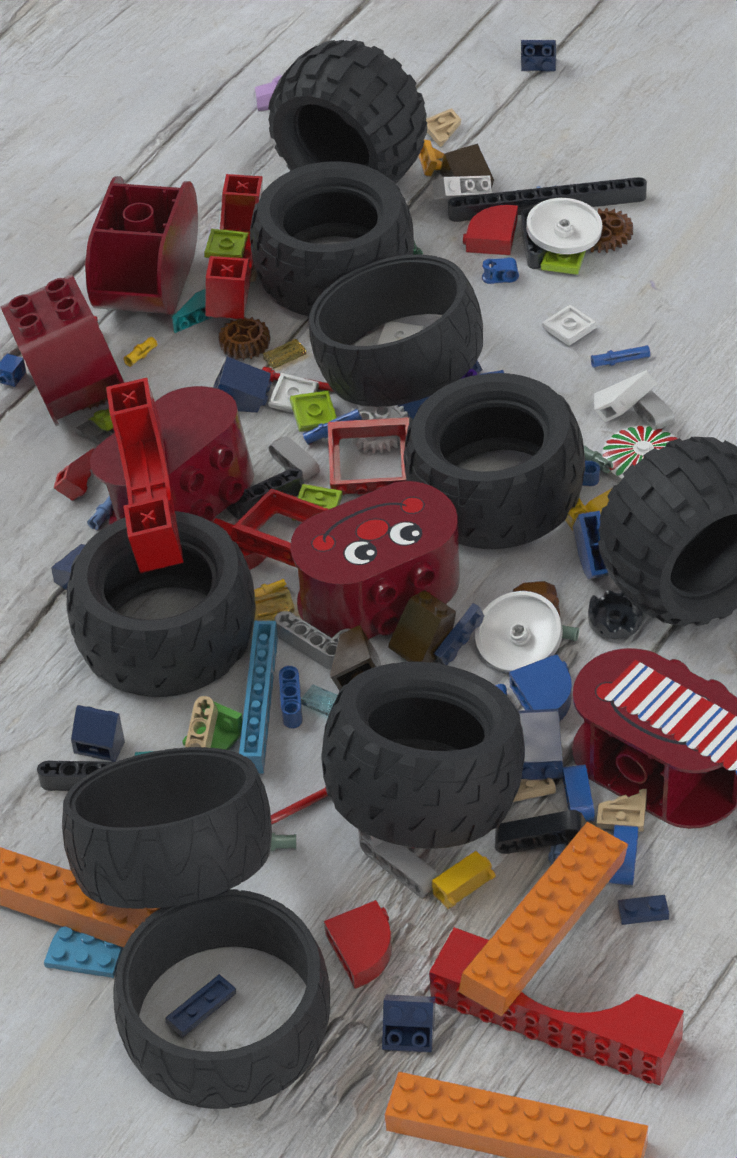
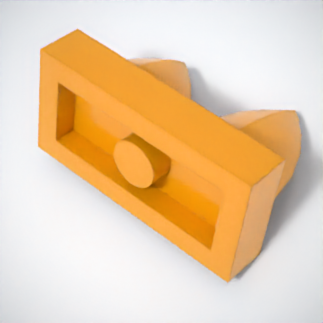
(429, 158)

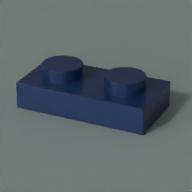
(643, 909)

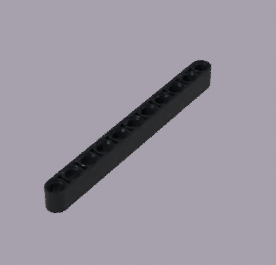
(592, 193)

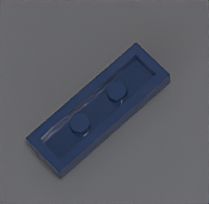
(459, 635)
(200, 1005)

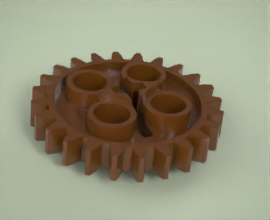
(615, 230)

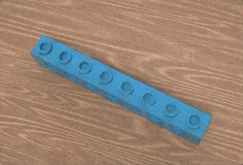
(259, 693)

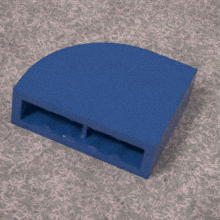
(586, 538)
(543, 685)

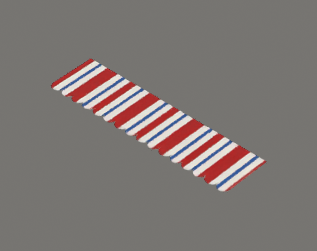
(678, 711)

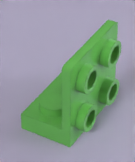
(227, 727)

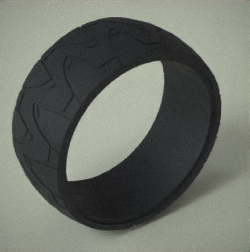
(406, 367)
(167, 827)
(239, 1074)

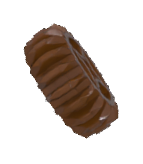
(244, 338)

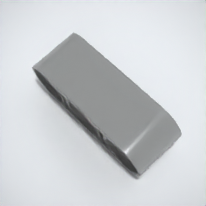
(654, 411)
(291, 455)

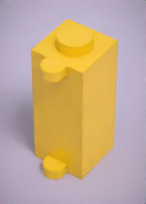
(462, 879)

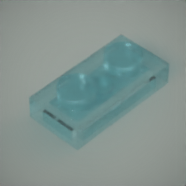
(319, 699)

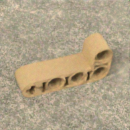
(197, 721)

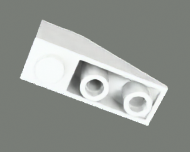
(461, 186)
(621, 396)

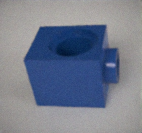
(12, 370)

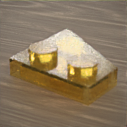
(270, 605)

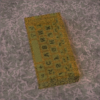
(284, 353)

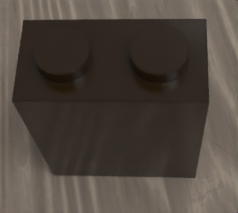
(465, 162)
(422, 628)
(352, 657)

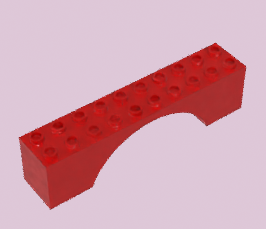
(230, 277)
(150, 505)
(630, 1037)

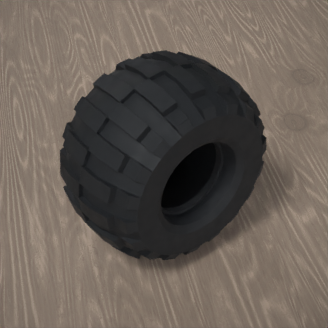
(348, 107)
(675, 532)

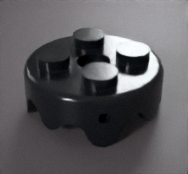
(614, 605)

